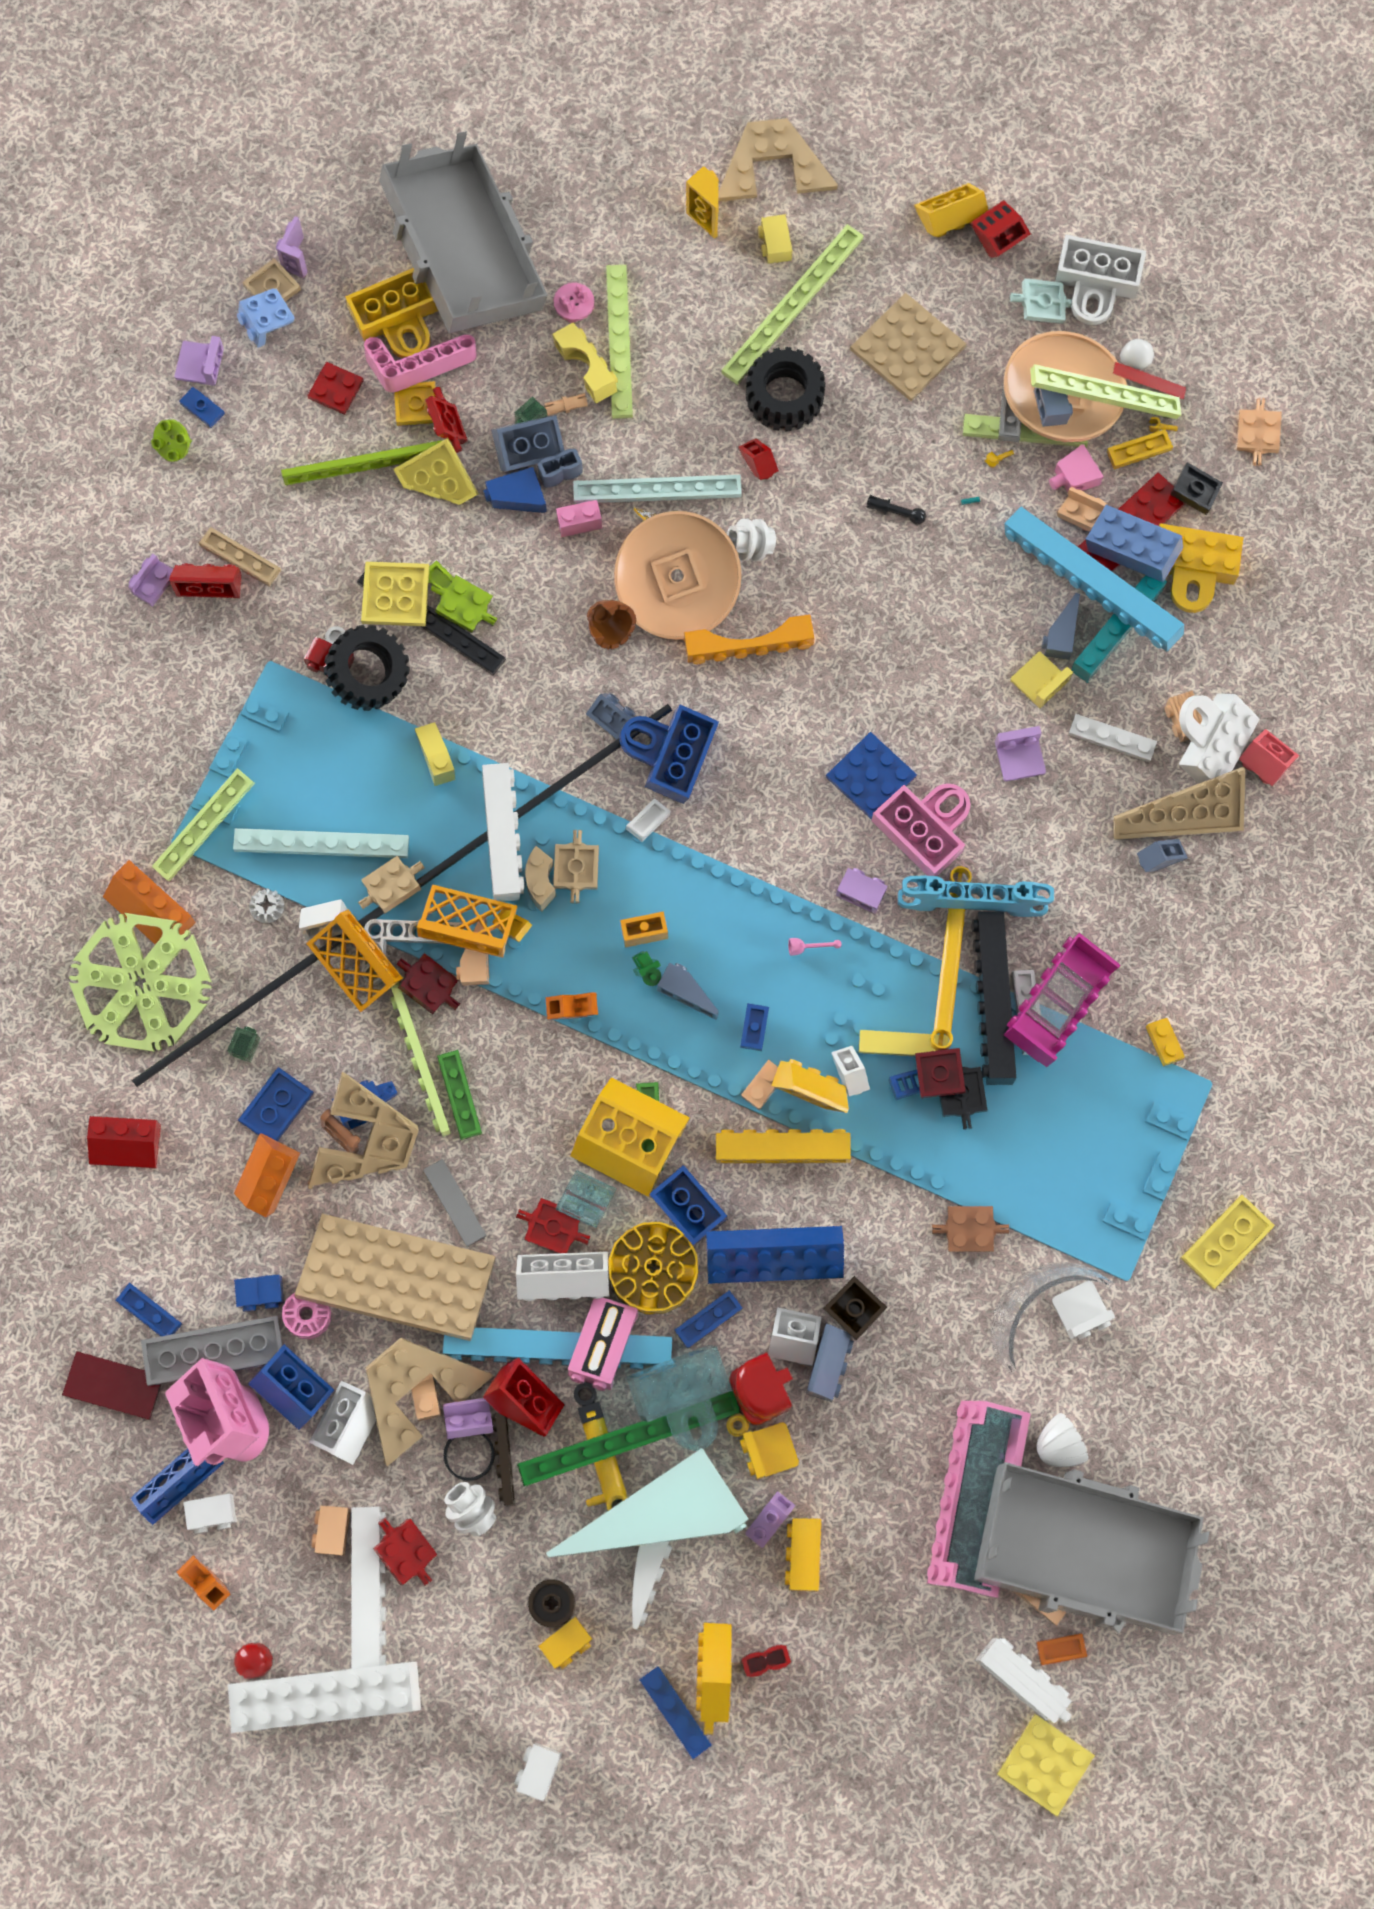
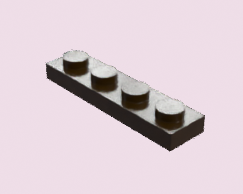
(504, 1469)

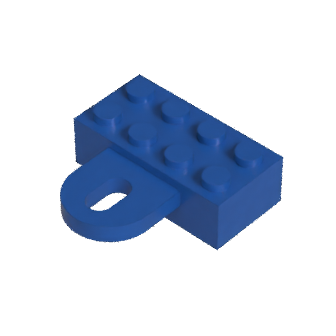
(674, 750)

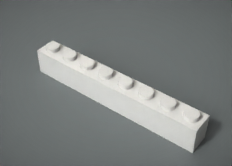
(367, 1589)

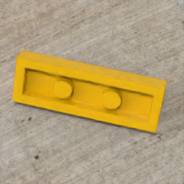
(1139, 449)

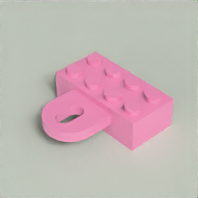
(922, 828)

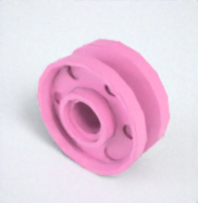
(305, 1328)

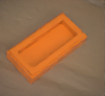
(1061, 1649)

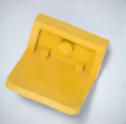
(769, 1450)

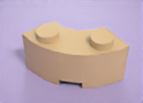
(537, 878)

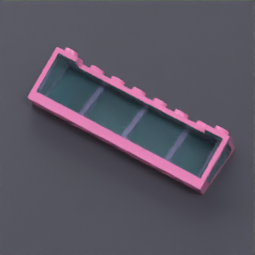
(982, 1441)

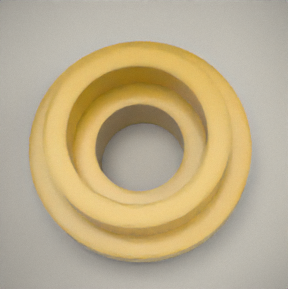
(729, 1425)

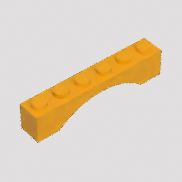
(705, 645)

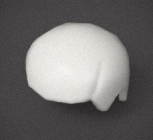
(1137, 354)

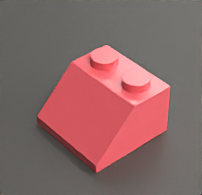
(1268, 757)

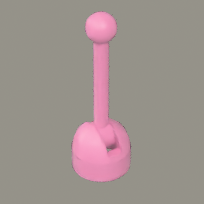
(797, 946)

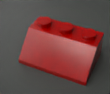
(206, 581)
(123, 1142)

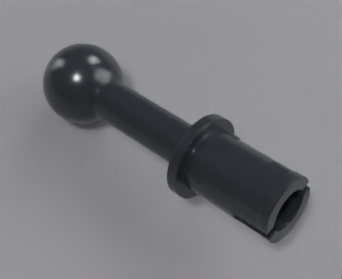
(916, 515)

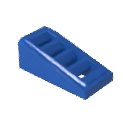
(898, 1094)

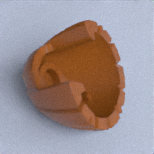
(611, 623)

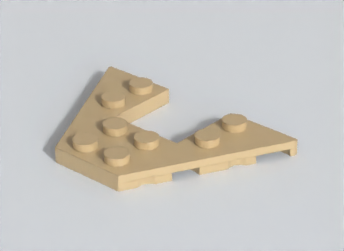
(773, 141)
(388, 1141)
(400, 1371)

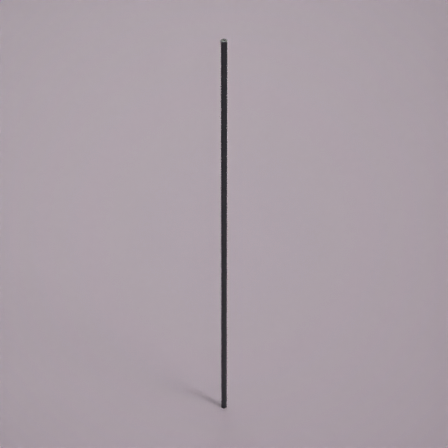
(211, 1029)

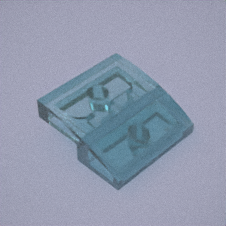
(586, 1199)

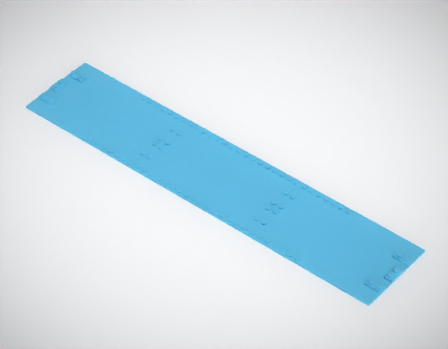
(1060, 1155)

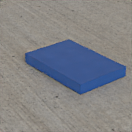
(276, 1105)

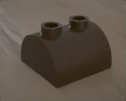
(855, 1308)

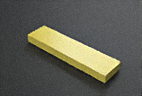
(896, 1042)

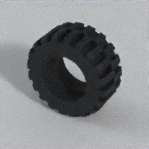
(791, 365)
(381, 645)

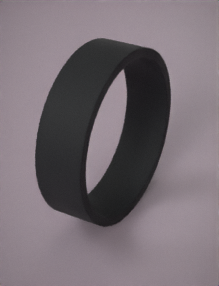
(471, 1478)

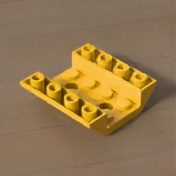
(620, 1150)

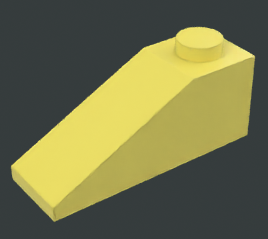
(435, 754)

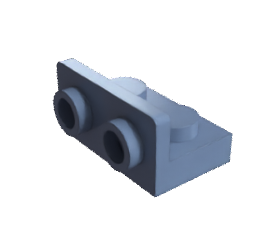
(610, 714)

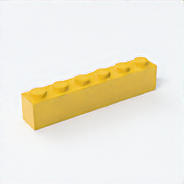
(783, 1147)

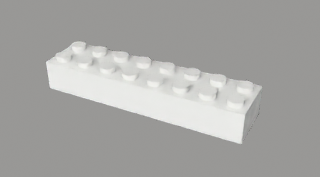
(324, 1697)

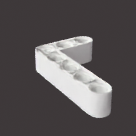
(386, 935)

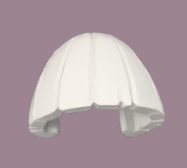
(1061, 1444)

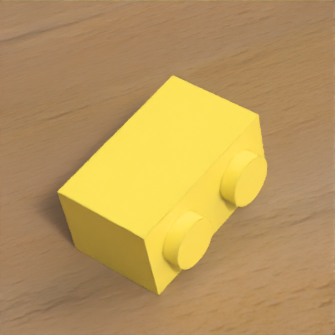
(776, 239)

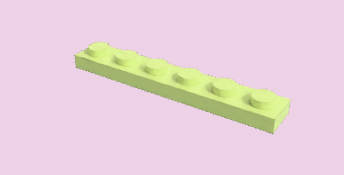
(988, 427)
(203, 824)

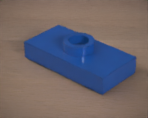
(201, 407)

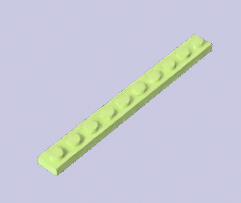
(792, 304)

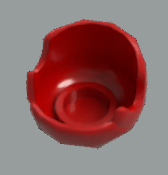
(253, 1660)

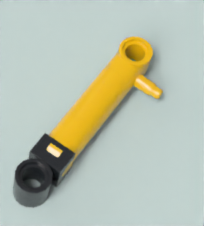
(606, 1469)

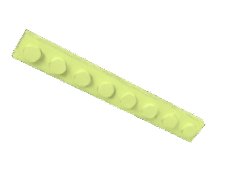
(619, 340)
(1105, 391)
(419, 1061)

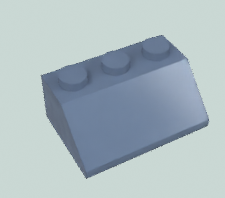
(829, 1363)

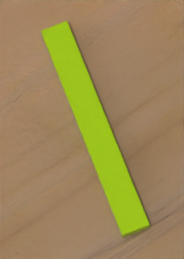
(353, 464)

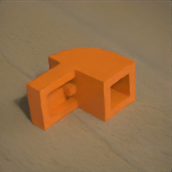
(571, 1006)
(204, 1582)

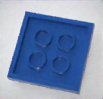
(870, 774)

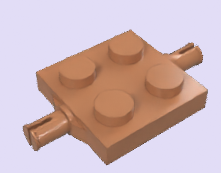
(970, 1229)

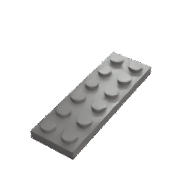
(234, 1345)

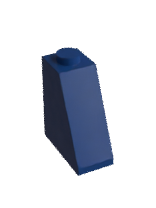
(516, 492)

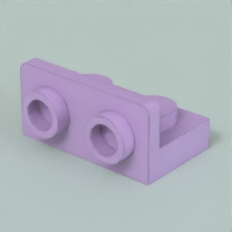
(150, 580)
(467, 1418)

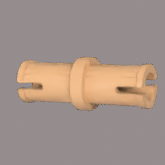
(566, 404)

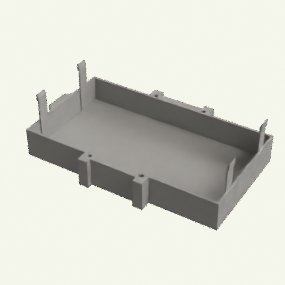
(462, 236)
(1091, 1549)

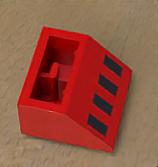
(1000, 229)

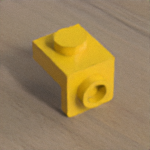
(519, 927)

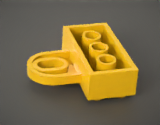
(393, 310)
(1203, 561)
(714, 1674)

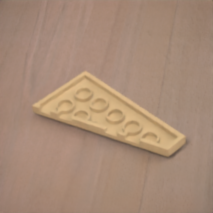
(1200, 809)

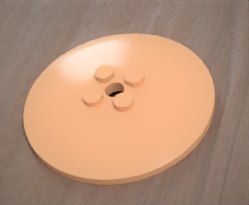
(1071, 354)
(708, 568)

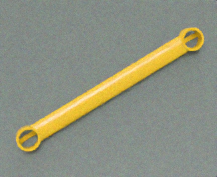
(949, 968)

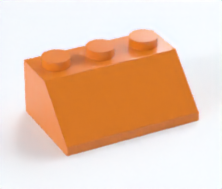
(266, 1175)

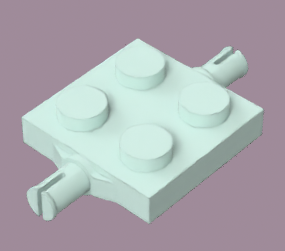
(1042, 301)

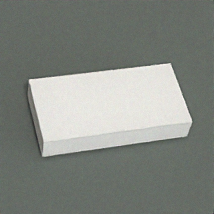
(648, 820)

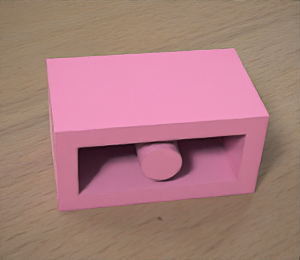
(579, 518)

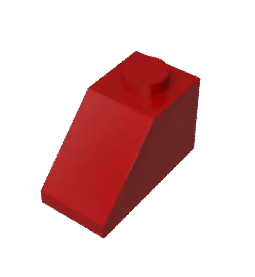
(759, 459)

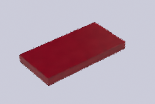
(111, 1386)

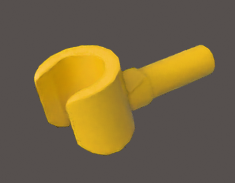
(1162, 426)
(992, 460)

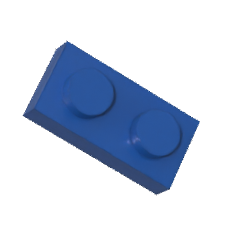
(754, 1027)

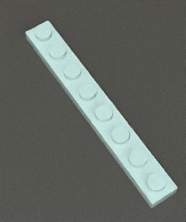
(657, 489)
(321, 843)

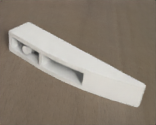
(646, 1573)

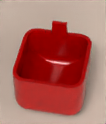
(760, 1389)

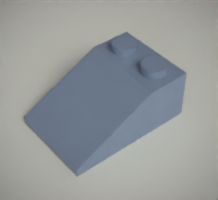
(527, 442)

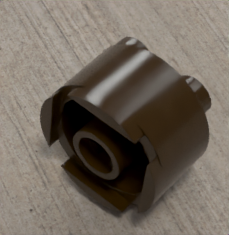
(561, 1594)

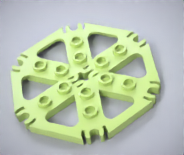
(160, 985)

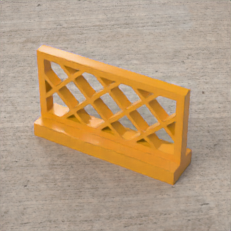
(457, 935)
(370, 952)

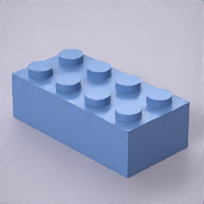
(1134, 543)

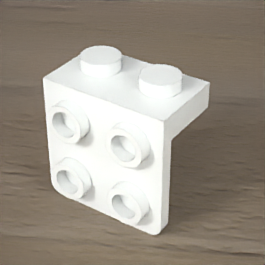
(1082, 1310)

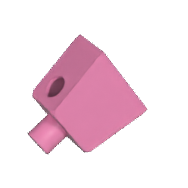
(1076, 471)

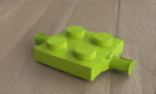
(463, 603)

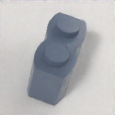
(563, 467)

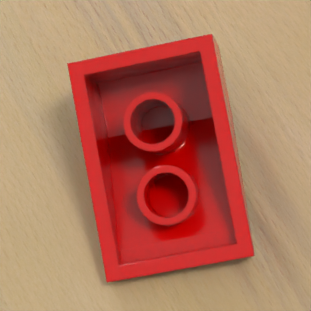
(524, 1398)

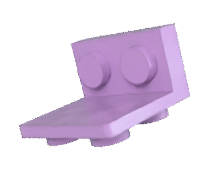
(289, 254)
(200, 361)
(1020, 753)

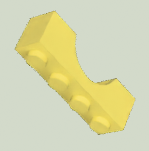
(573, 345)

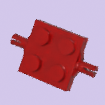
(446, 419)
(551, 1228)
(405, 1551)

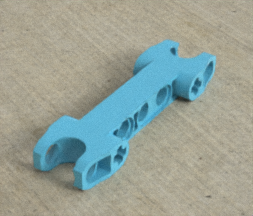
(1016, 899)

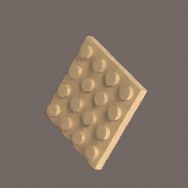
(908, 346)

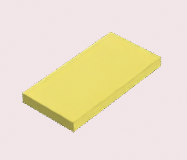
(1227, 1241)

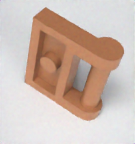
(339, 1132)

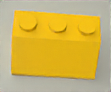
(703, 200)
(951, 209)
(811, 1086)
(803, 1554)

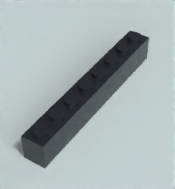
(994, 997)

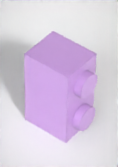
(861, 890)

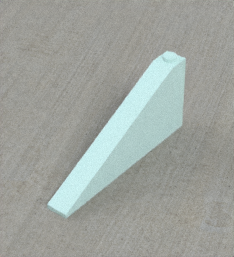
(676, 1506)

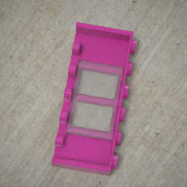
(1060, 999)

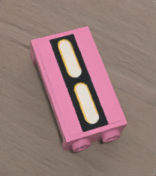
(602, 1343)

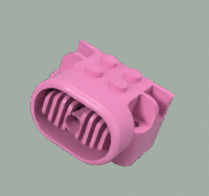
(218, 1414)

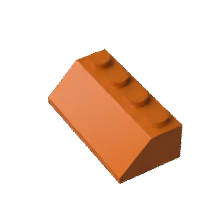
(137, 894)

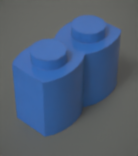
(259, 1291)

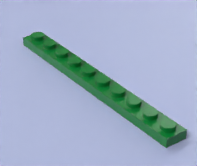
(613, 1443)

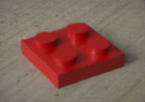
(335, 388)

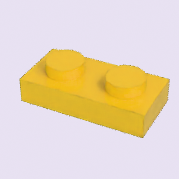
(1165, 1041)

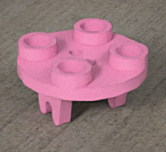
(566, 308)

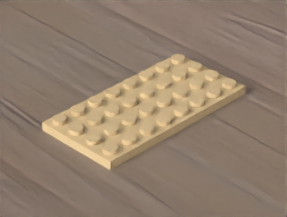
(395, 1277)

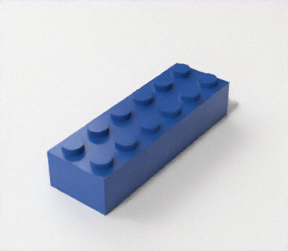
(775, 1254)

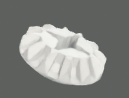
(273, 911)

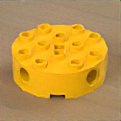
(640, 1249)

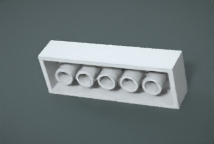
(501, 829)

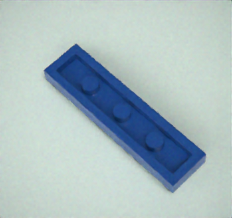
(675, 1712)

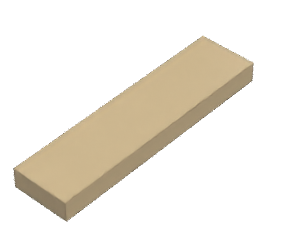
(240, 556)

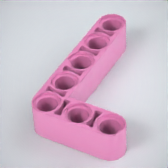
(419, 366)

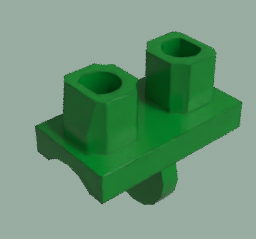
(647, 968)

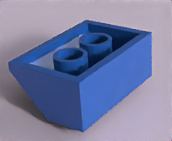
(688, 1205)
(291, 1387)

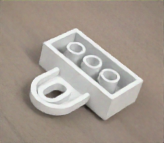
(1100, 273)
(1219, 737)

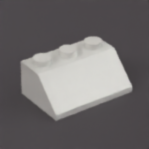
(345, 1423)

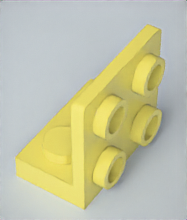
(1040, 679)

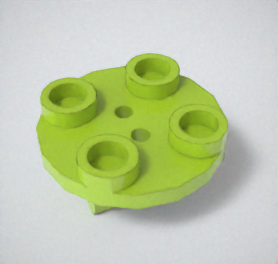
(167, 446)

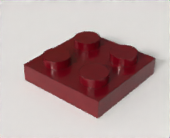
(940, 1073)

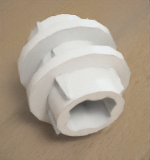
(752, 539)
(470, 1509)

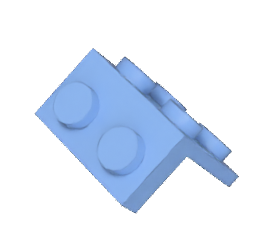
(263, 314)

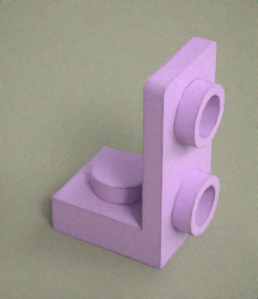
(770, 1519)

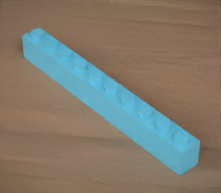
(1094, 579)
(549, 1347)

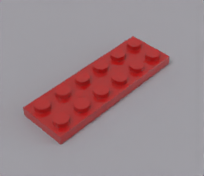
(1149, 503)

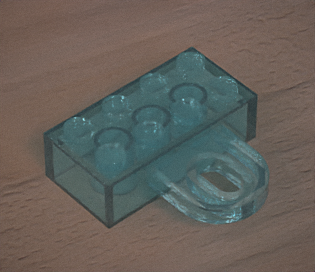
(680, 1391)

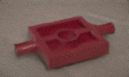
(428, 983)

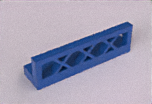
(175, 1489)

